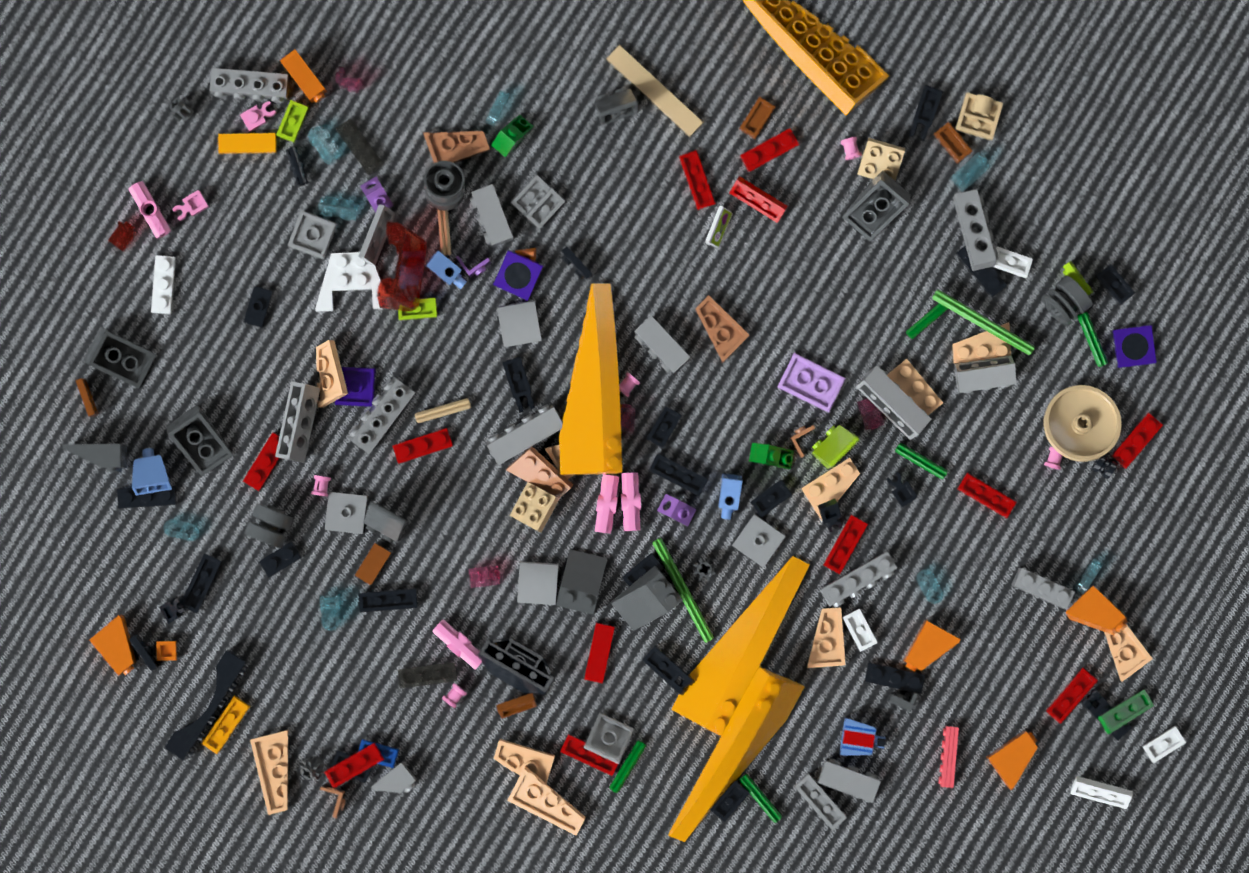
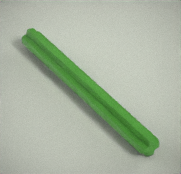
(983, 322)
(683, 590)

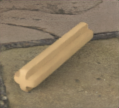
(444, 232)
(443, 410)

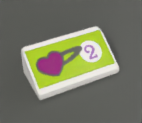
(718, 227)

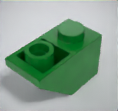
(512, 135)
(771, 455)

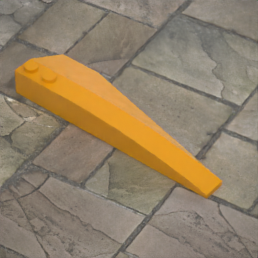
(829, 61)
(592, 415)
(735, 658)
(752, 726)

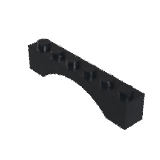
(228, 670)

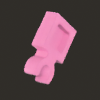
(255, 118)
(193, 203)

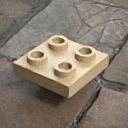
(979, 116)
(879, 157)
(534, 507)

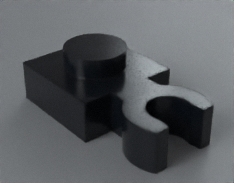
(903, 492)
(830, 514)
(173, 609)

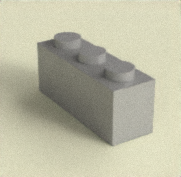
(491, 216)
(661, 345)
(985, 374)
(1043, 588)
(849, 780)

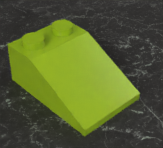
(833, 446)

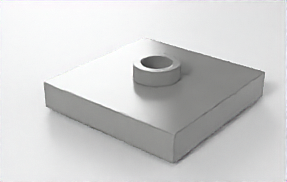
(312, 234)
(346, 512)
(758, 541)
(609, 738)

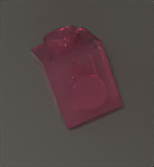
(350, 84)
(870, 414)
(484, 576)

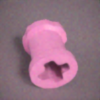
(851, 148)
(628, 384)
(1054, 459)
(321, 485)
(454, 695)

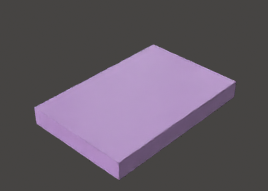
(811, 382)

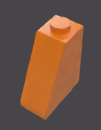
(303, 76)
(1097, 612)
(115, 646)
(928, 646)
(1013, 757)

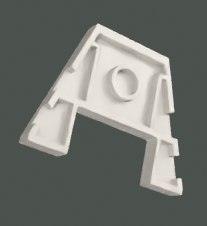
(347, 273)

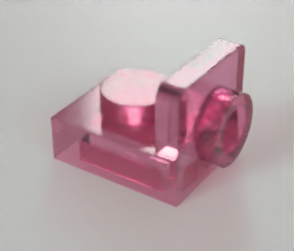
(627, 417)

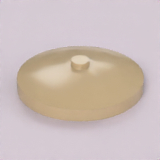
(1082, 423)

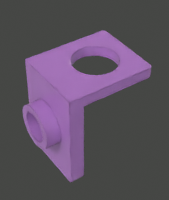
(376, 195)
(479, 269)
(678, 510)

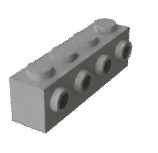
(249, 84)
(893, 402)
(381, 415)
(525, 434)
(857, 579)

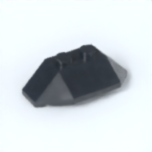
(516, 665)

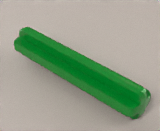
(926, 320)
(1092, 339)
(921, 461)
(627, 766)
(760, 798)

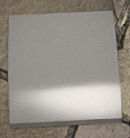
(537, 201)
(519, 323)
(537, 583)

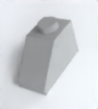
(396, 780)

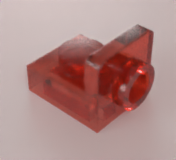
(123, 235)

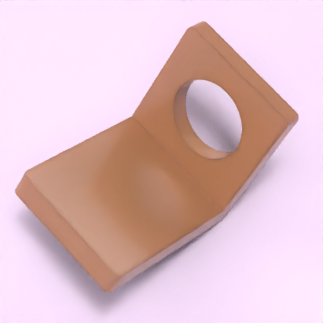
(800, 432)
(340, 804)

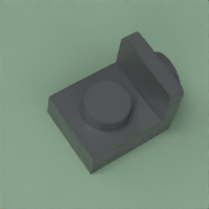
(900, 701)

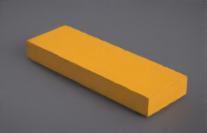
(247, 143)
(226, 724)

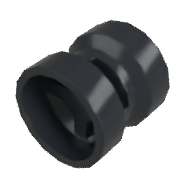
(1104, 466)

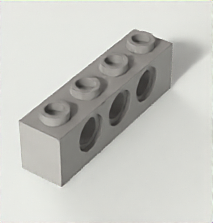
(978, 258)
(297, 422)

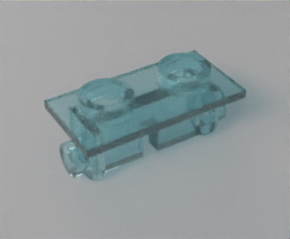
(318, 138)
(970, 172)
(329, 207)

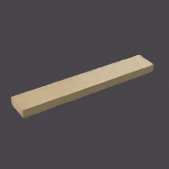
(654, 91)

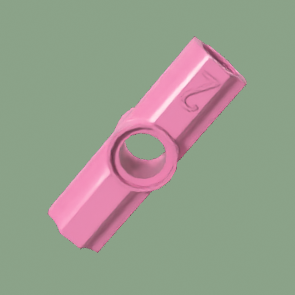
(144, 199)
(631, 501)
(606, 504)
(458, 643)

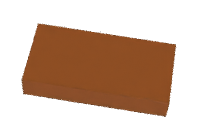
(757, 117)
(953, 142)
(87, 397)
(373, 564)
(516, 705)

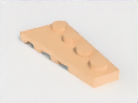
(272, 767)
(543, 801)

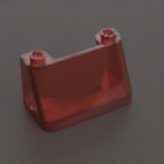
(404, 290)

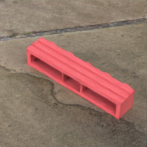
(948, 756)

